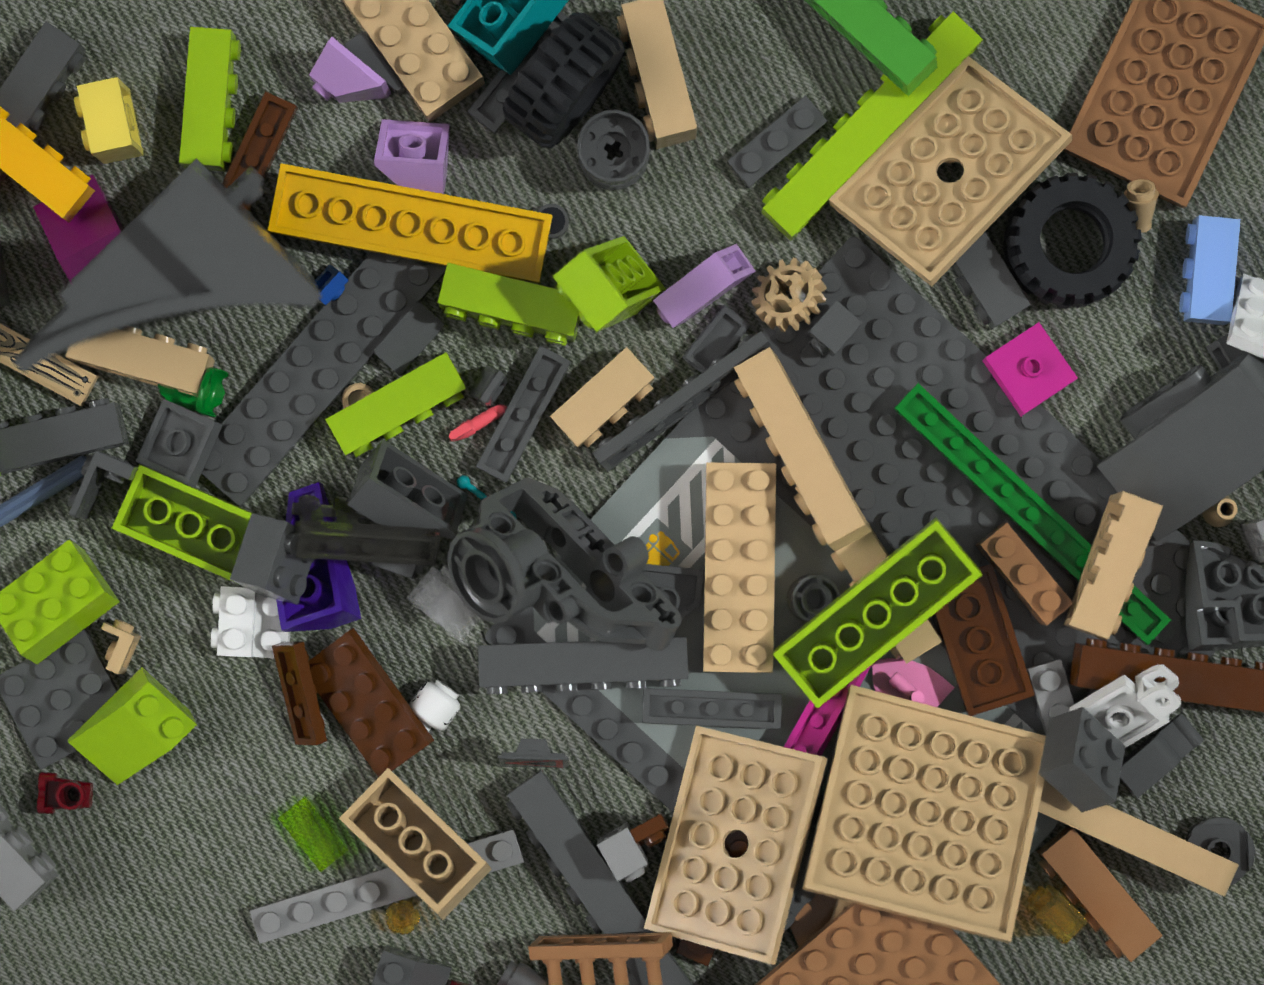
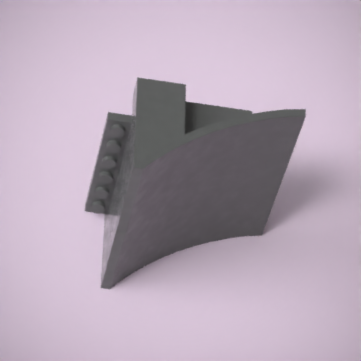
(178, 256)

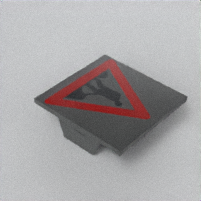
(533, 754)

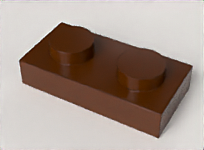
(651, 832)

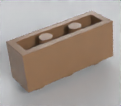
(1024, 574)

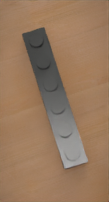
(673, 408)

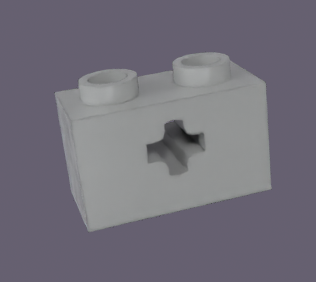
(622, 853)

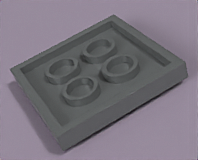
(57, 696)

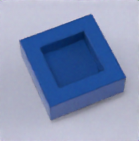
(331, 284)

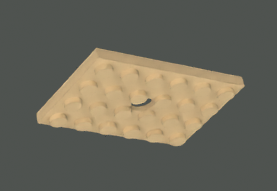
(965, 121)
(746, 899)

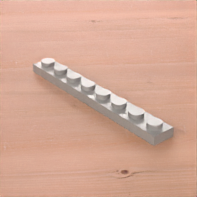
(364, 892)

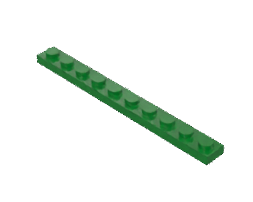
(1018, 501)

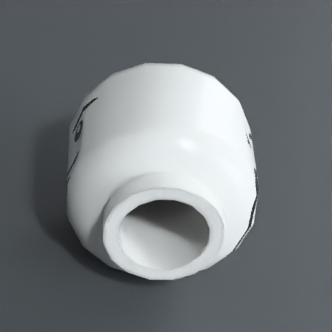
(435, 705)

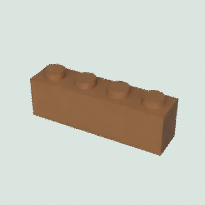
(1099, 894)

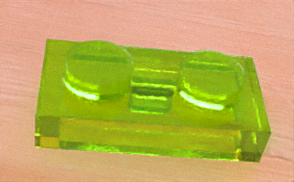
(313, 833)

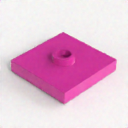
(1029, 369)

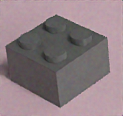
(269, 560)
(1082, 759)

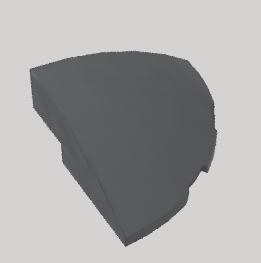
(1222, 599)

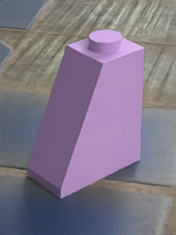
(703, 285)

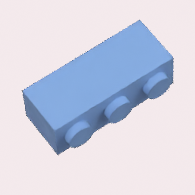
(1210, 270)

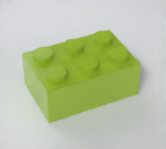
(54, 602)

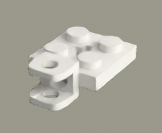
(1140, 701)

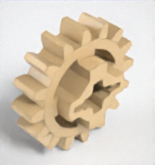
(804, 287)

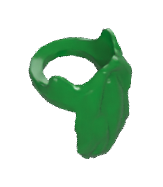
(209, 396)

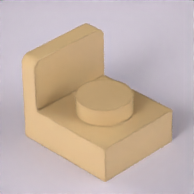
(120, 652)

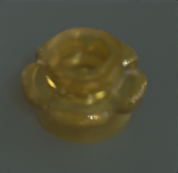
(403, 926)

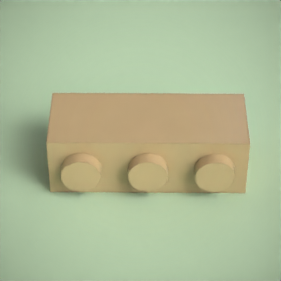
(603, 399)

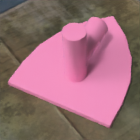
(910, 681)

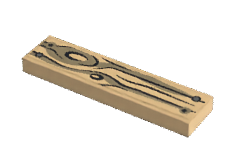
(53, 373)

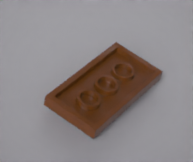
(983, 646)
(367, 703)

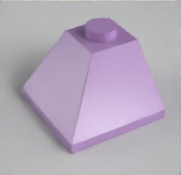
(345, 76)
(414, 154)

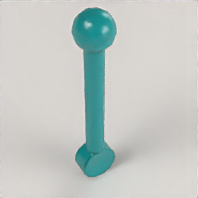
(464, 482)

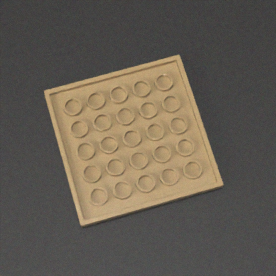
(928, 814)

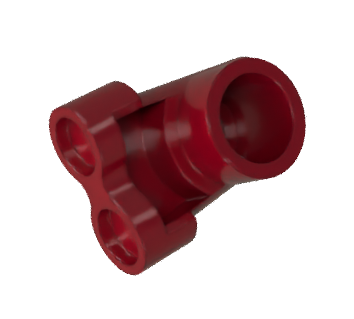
(55, 793)

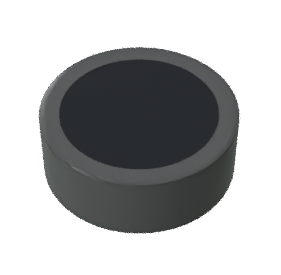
(559, 221)

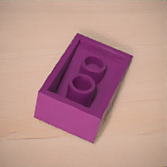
(86, 233)

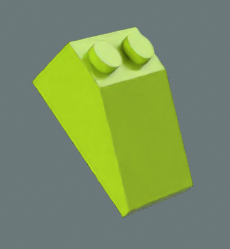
(133, 728)

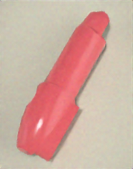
(470, 426)

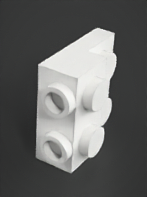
(246, 624)

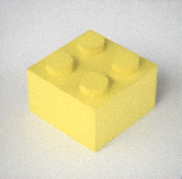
(108, 120)

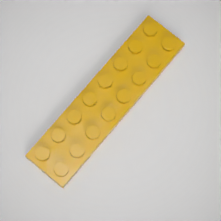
(409, 223)

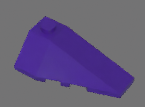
(330, 589)

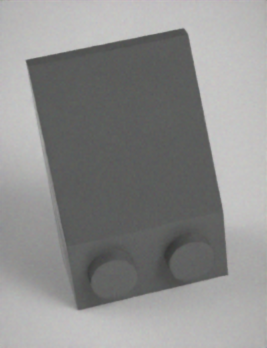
(405, 493)

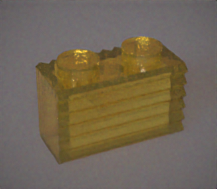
(1055, 913)

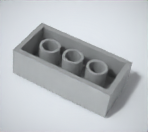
(22, 869)

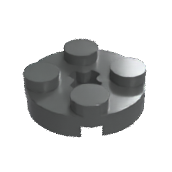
(1231, 835)

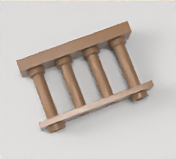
(615, 947)

